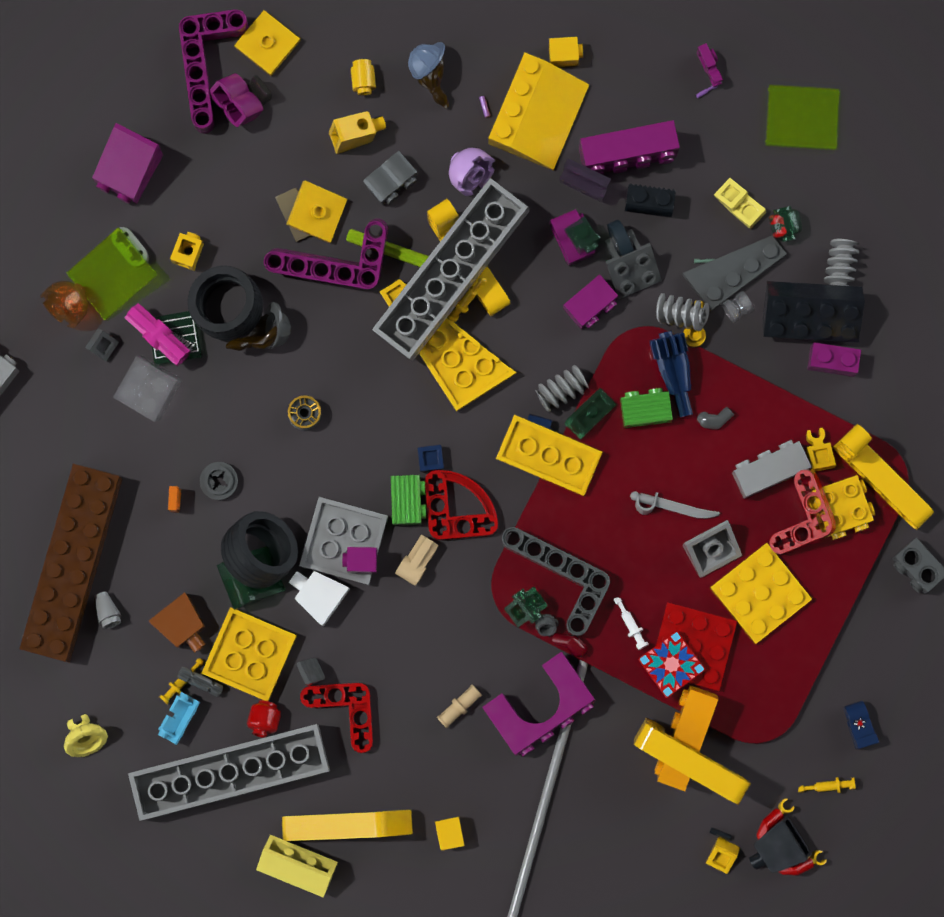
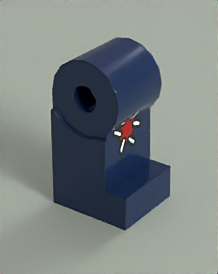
(860, 725)

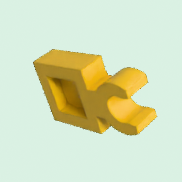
(819, 454)

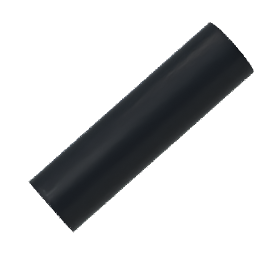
(720, 834)

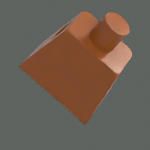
(180, 623)

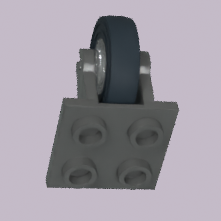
(629, 268)

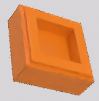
(174, 499)

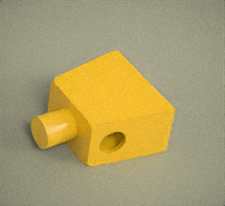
(354, 131)

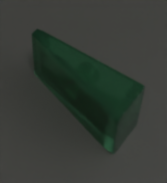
(590, 413)

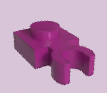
(708, 60)

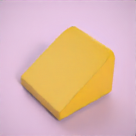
(723, 855)

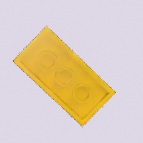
(549, 455)

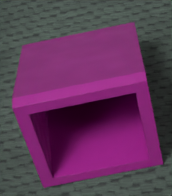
(127, 164)

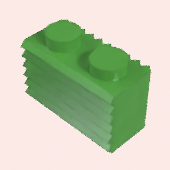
(646, 408)
(406, 500)

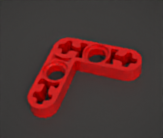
(813, 522)
(354, 706)

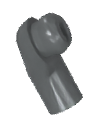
(713, 421)

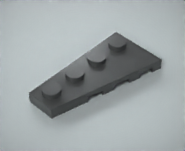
(730, 273)

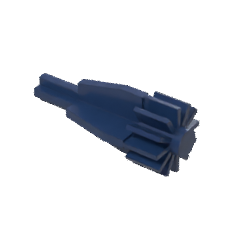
(673, 363)

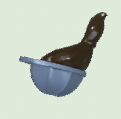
(427, 66)

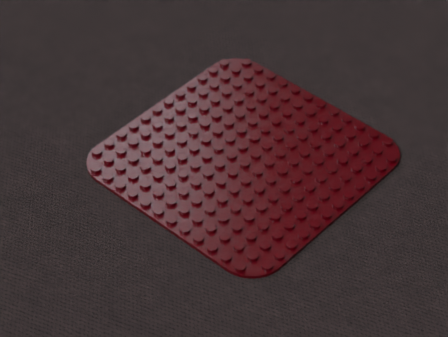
(645, 553)

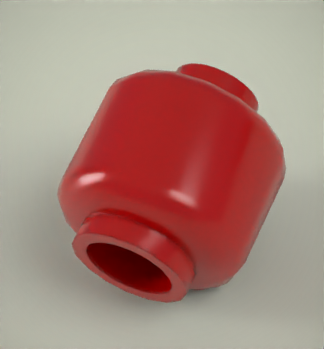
(263, 718)

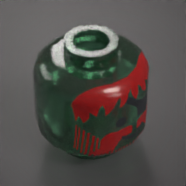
(785, 223)

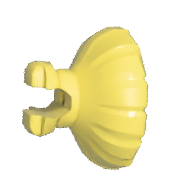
(84, 738)

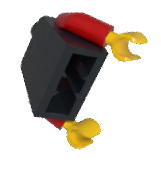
(782, 846)

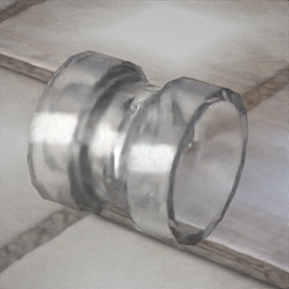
(738, 307)

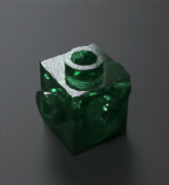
(526, 607)

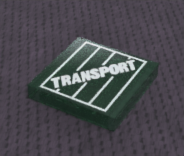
(185, 331)

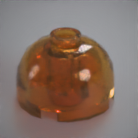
(66, 302)

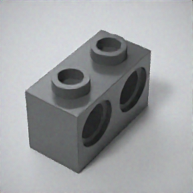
(924, 561)

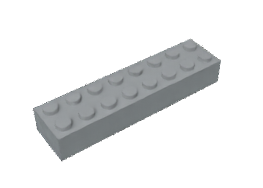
(451, 269)
(229, 772)

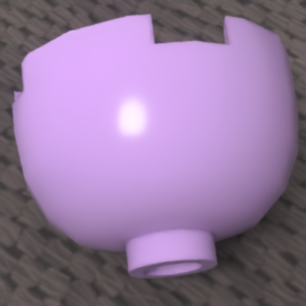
(470, 169)

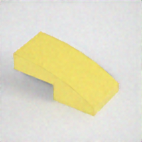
(740, 203)

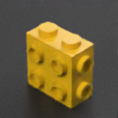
(847, 505)

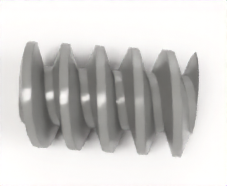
(841, 262)
(681, 313)
(561, 388)

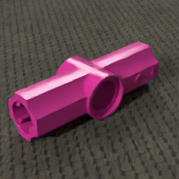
(157, 334)

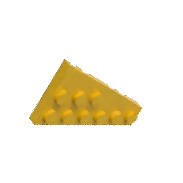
(457, 360)

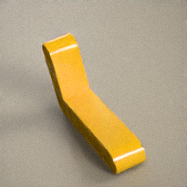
(491, 295)
(882, 478)
(654, 741)
(347, 825)

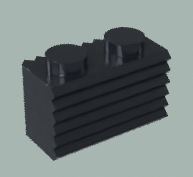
(650, 200)

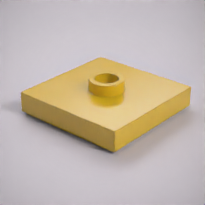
(267, 43)
(316, 211)

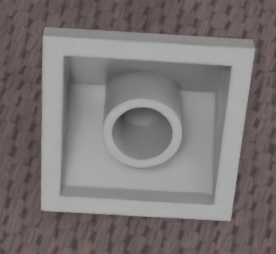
(712, 549)

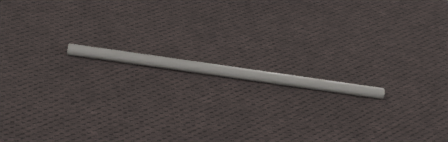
(542, 810)

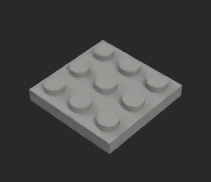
(335, 529)

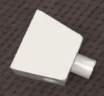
(318, 595)

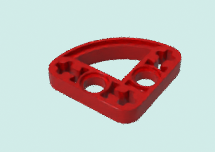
(451, 522)

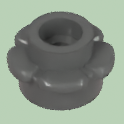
(546, 625)

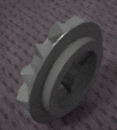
(216, 469)

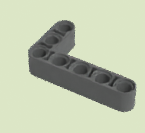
(564, 571)

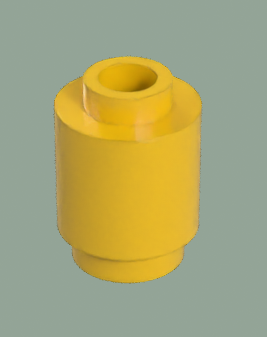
(363, 77)

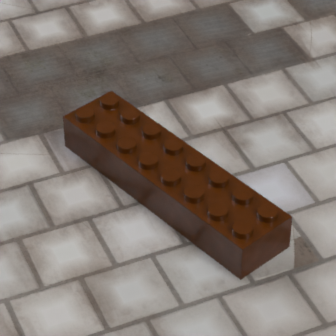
(71, 563)

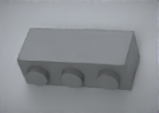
(770, 468)

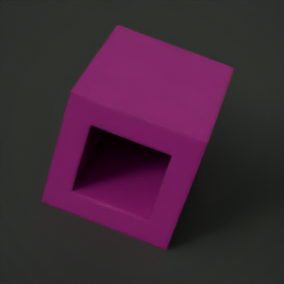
(360, 560)

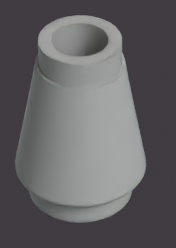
(107, 612)

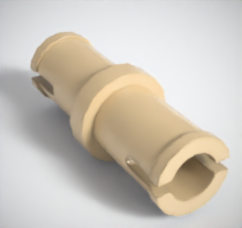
(459, 706)

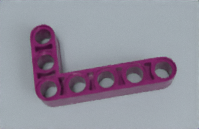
(199, 63)
(334, 264)

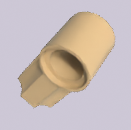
(415, 563)

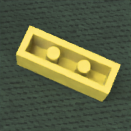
(296, 866)

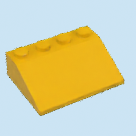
(538, 112)

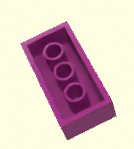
(630, 148)

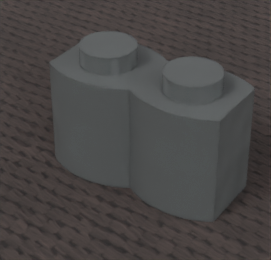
(391, 178)

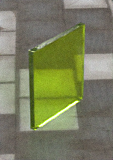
(802, 117)
(112, 273)

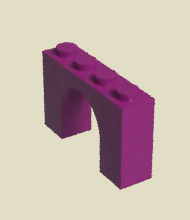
(522, 735)

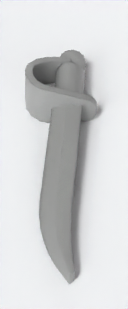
(668, 505)

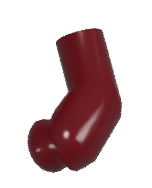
(571, 642)

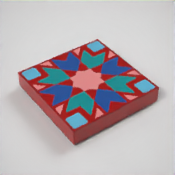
(671, 664)

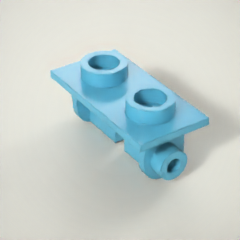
(174, 727)

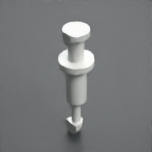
(631, 625)

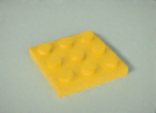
(761, 593)
(249, 654)

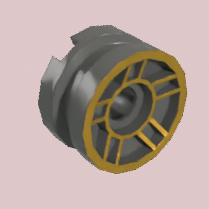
(304, 423)

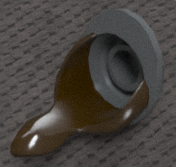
(269, 332)

